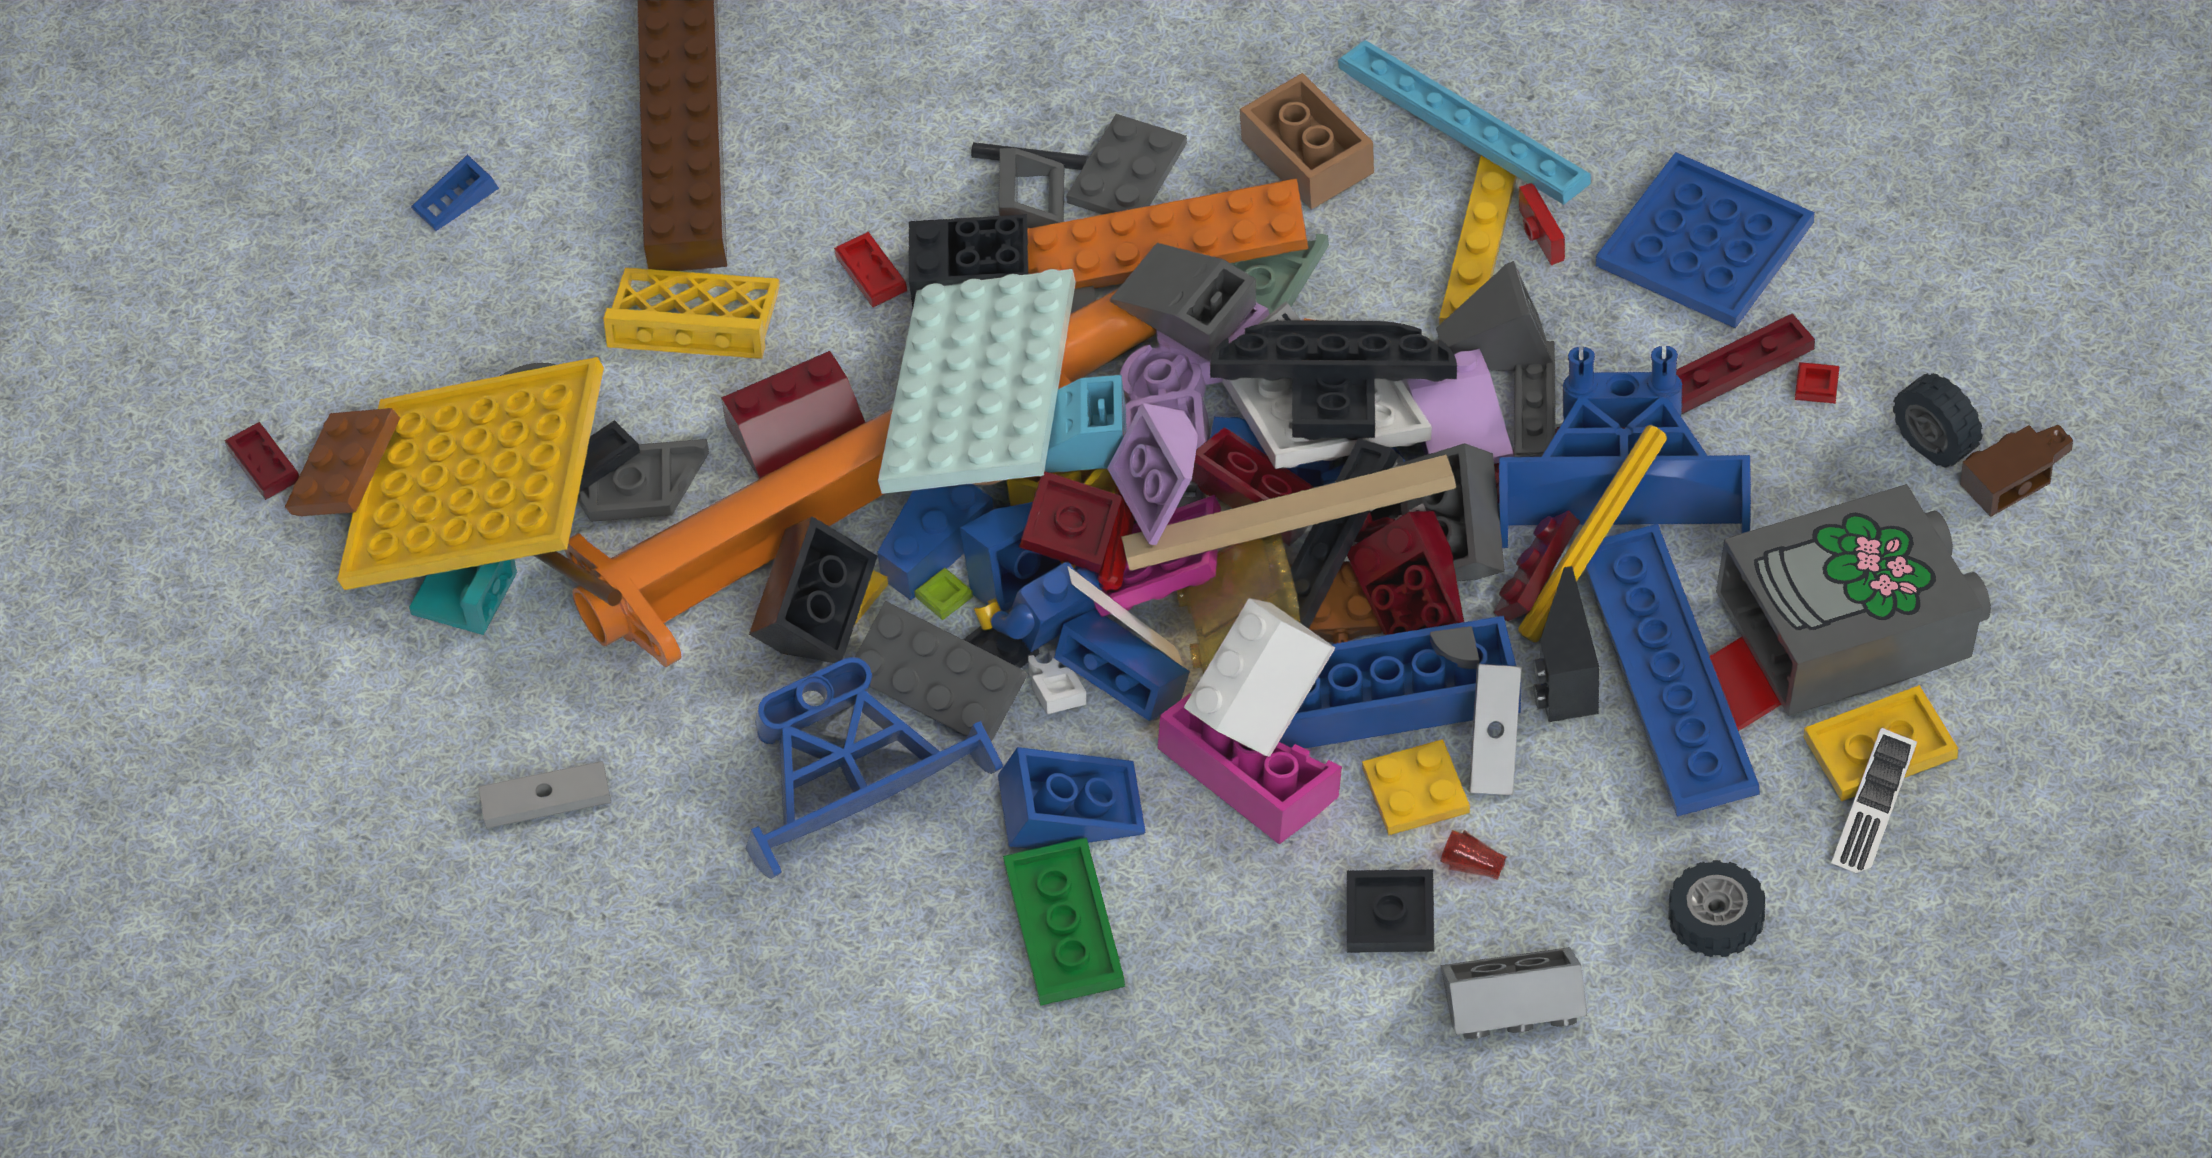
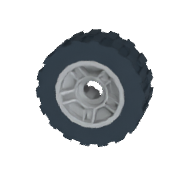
(1707, 889)

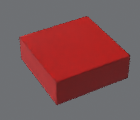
(1817, 382)

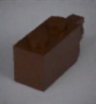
(2014, 467)

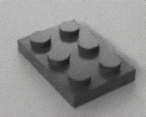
(1126, 166)

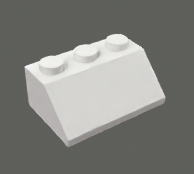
(1259, 676)

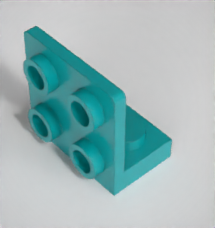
(464, 596)

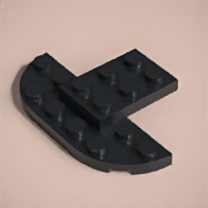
(1333, 368)

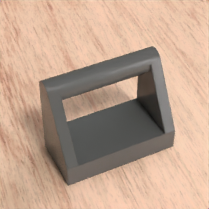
(1019, 163)

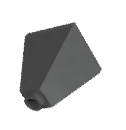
(1500, 323)

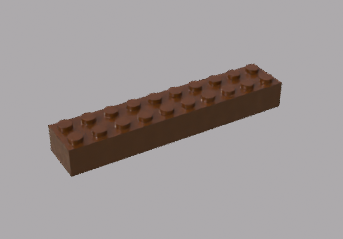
(681, 135)

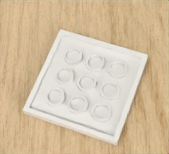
(1269, 415)

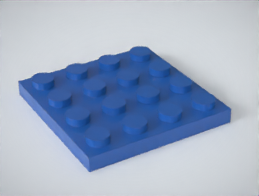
(1705, 239)

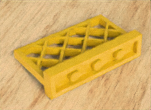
(691, 329)

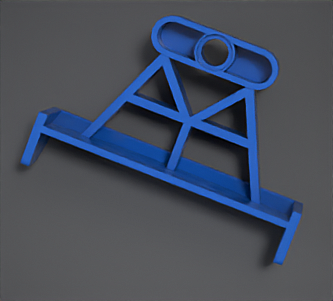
(1591, 447)
(842, 685)

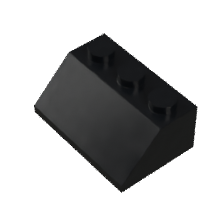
(813, 592)

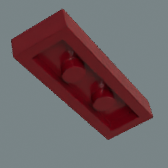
(1536, 565)

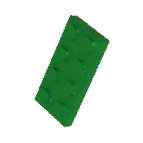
(1063, 921)

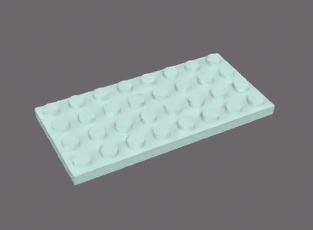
(978, 382)

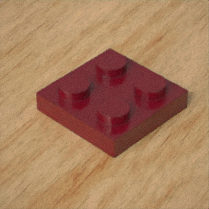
(1070, 521)

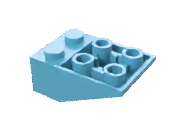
(1087, 424)

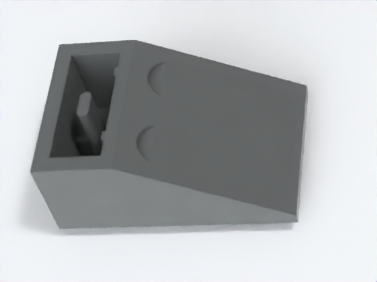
(1188, 297)

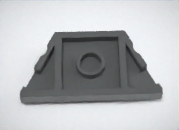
(647, 483)

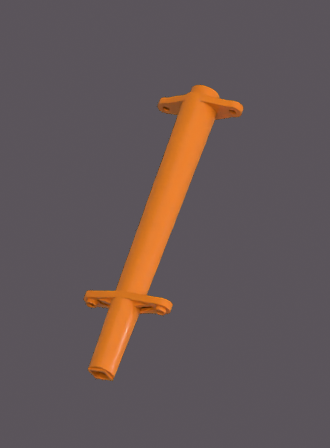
(746, 527)

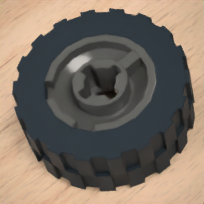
(1937, 420)

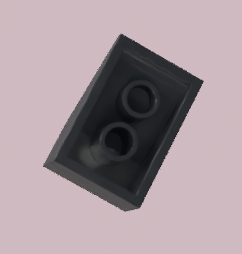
(1568, 661)

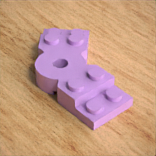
(1175, 377)

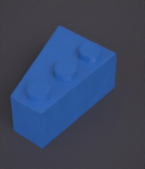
(929, 534)

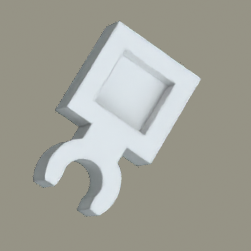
(1055, 687)

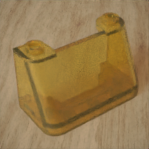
(1243, 571)

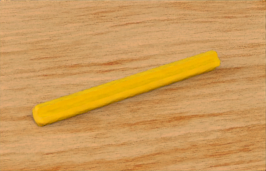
(1596, 526)

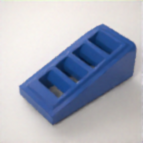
(456, 177)

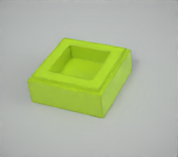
(943, 593)

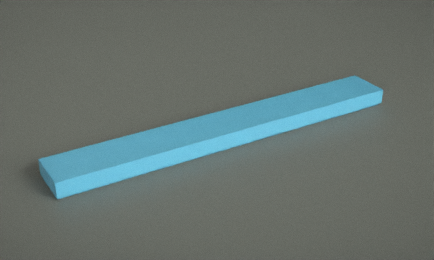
(1465, 122)

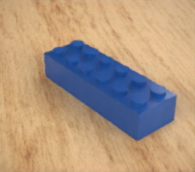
(1394, 686)

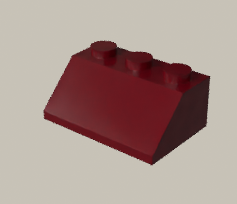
(791, 413)
(1243, 475)

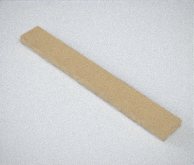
(1291, 512)

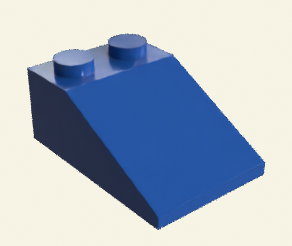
(994, 559)
(1068, 798)

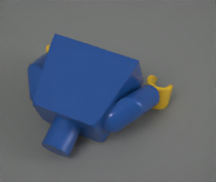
(1041, 607)

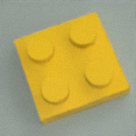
(1415, 787)

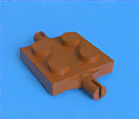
(1345, 610)

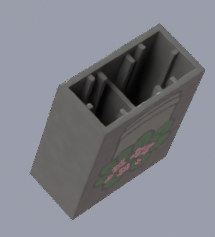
(1851, 598)

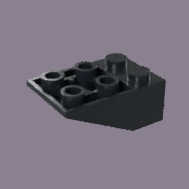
(966, 249)

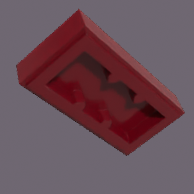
(262, 460)

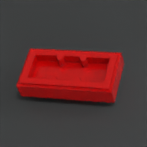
(1540, 224)
(870, 269)

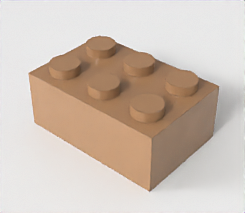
(1307, 139)

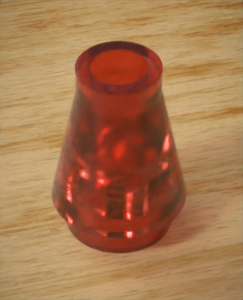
(1472, 856)

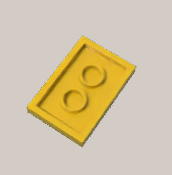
(1847, 740)

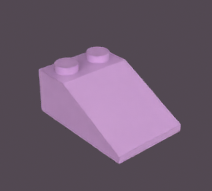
(1463, 408)
(1155, 466)

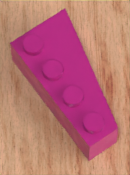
(1271, 792)

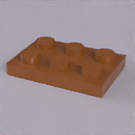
(342, 462)

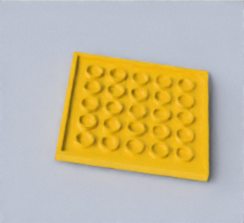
(475, 475)

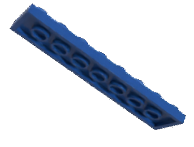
(1669, 672)

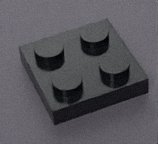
(1390, 911)

